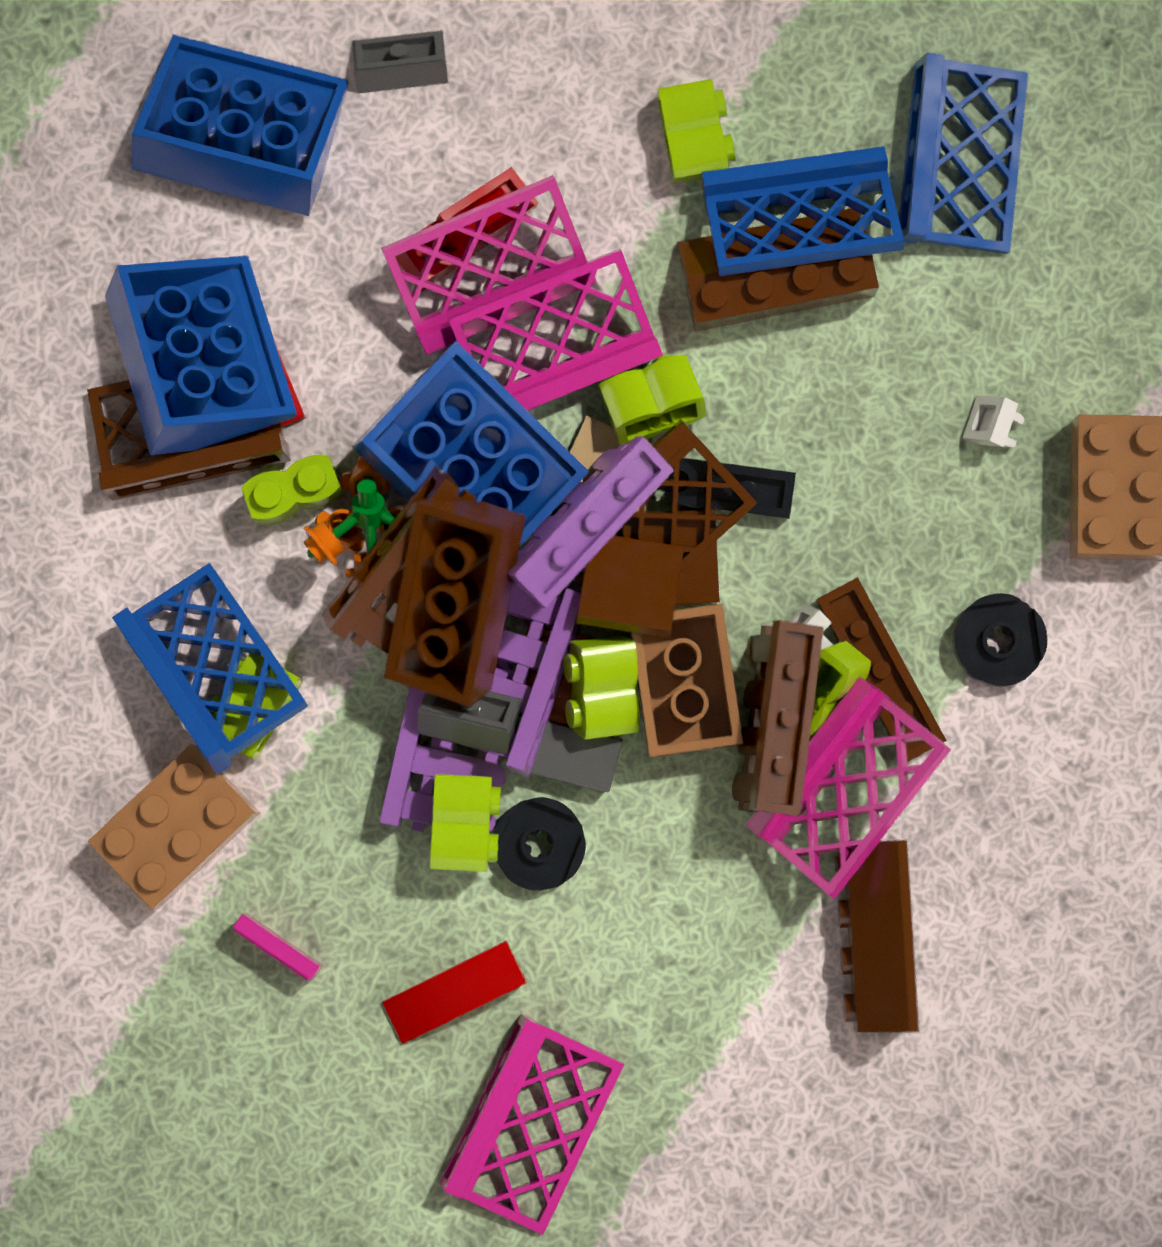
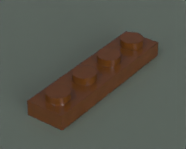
(860, 625)

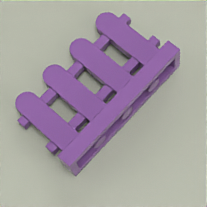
(588, 519)
(538, 656)
(428, 761)

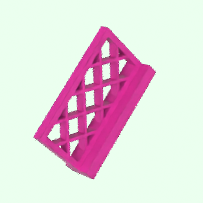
(434, 329)
(579, 369)
(825, 757)
(494, 1107)

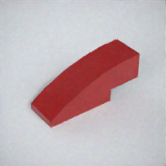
(456, 241)
(455, 992)

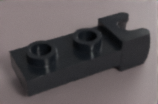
(769, 488)

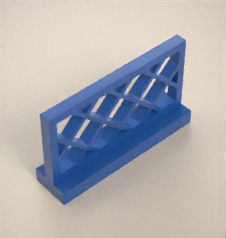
(924, 145)
(796, 185)
(185, 697)

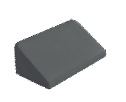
(400, 62)
(483, 725)
(577, 760)

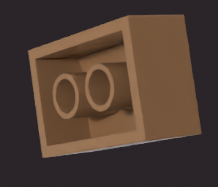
(1116, 487)
(688, 685)
(173, 827)

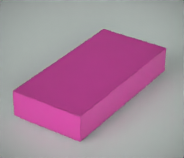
(277, 947)

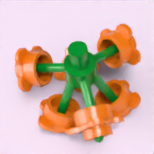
(344, 528)

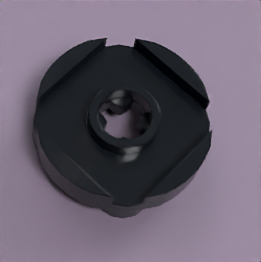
(1015, 619)
(564, 833)

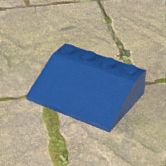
(238, 125)
(197, 351)
(477, 435)

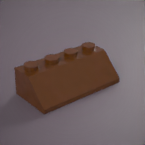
(771, 292)
(454, 598)
(880, 942)

